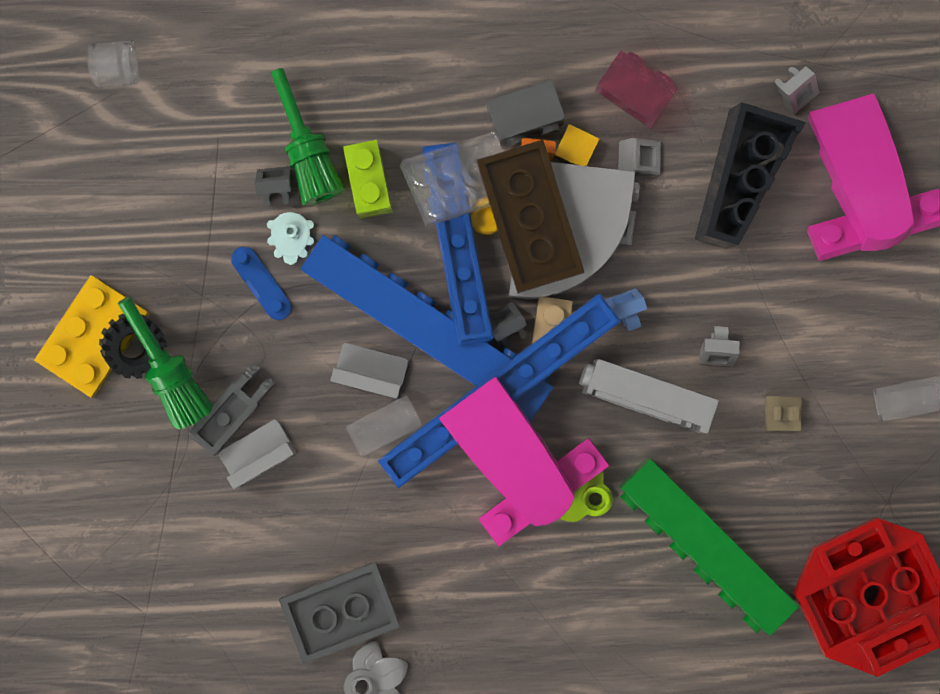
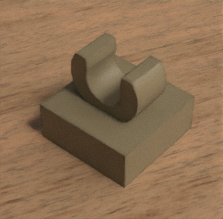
(783, 413)

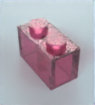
(636, 88)

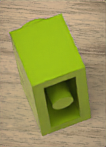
(367, 179)

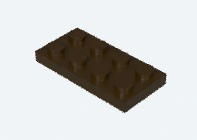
(530, 216)

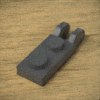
(229, 412)

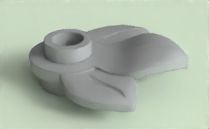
(378, 673)

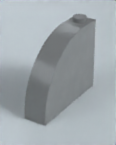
(598, 214)

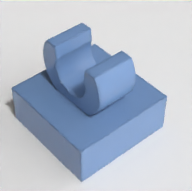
(627, 306)

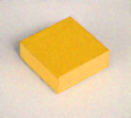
(576, 146)

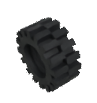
(111, 347)

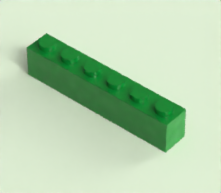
(708, 547)

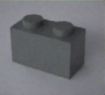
(526, 114)

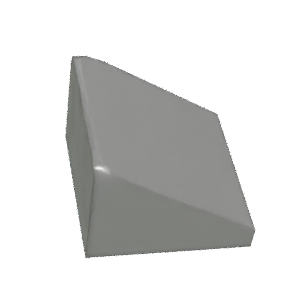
(640, 156)

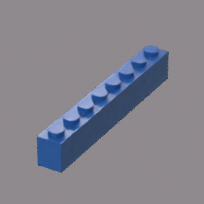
(410, 316)

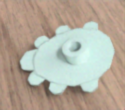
(290, 236)

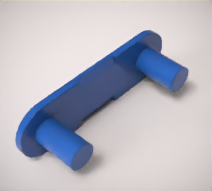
(261, 283)

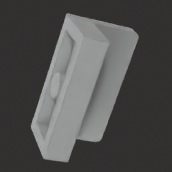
(370, 370)
(256, 453)

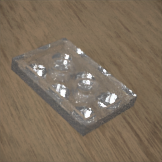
(448, 179)

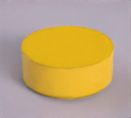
(483, 221)

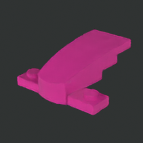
(866, 182)
(518, 461)

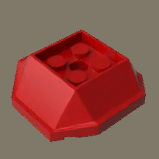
(902, 617)

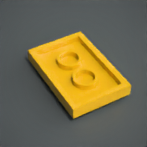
(74, 344)

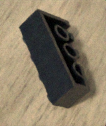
(744, 169)

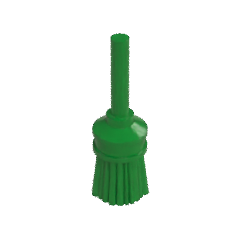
(307, 151)
(168, 375)

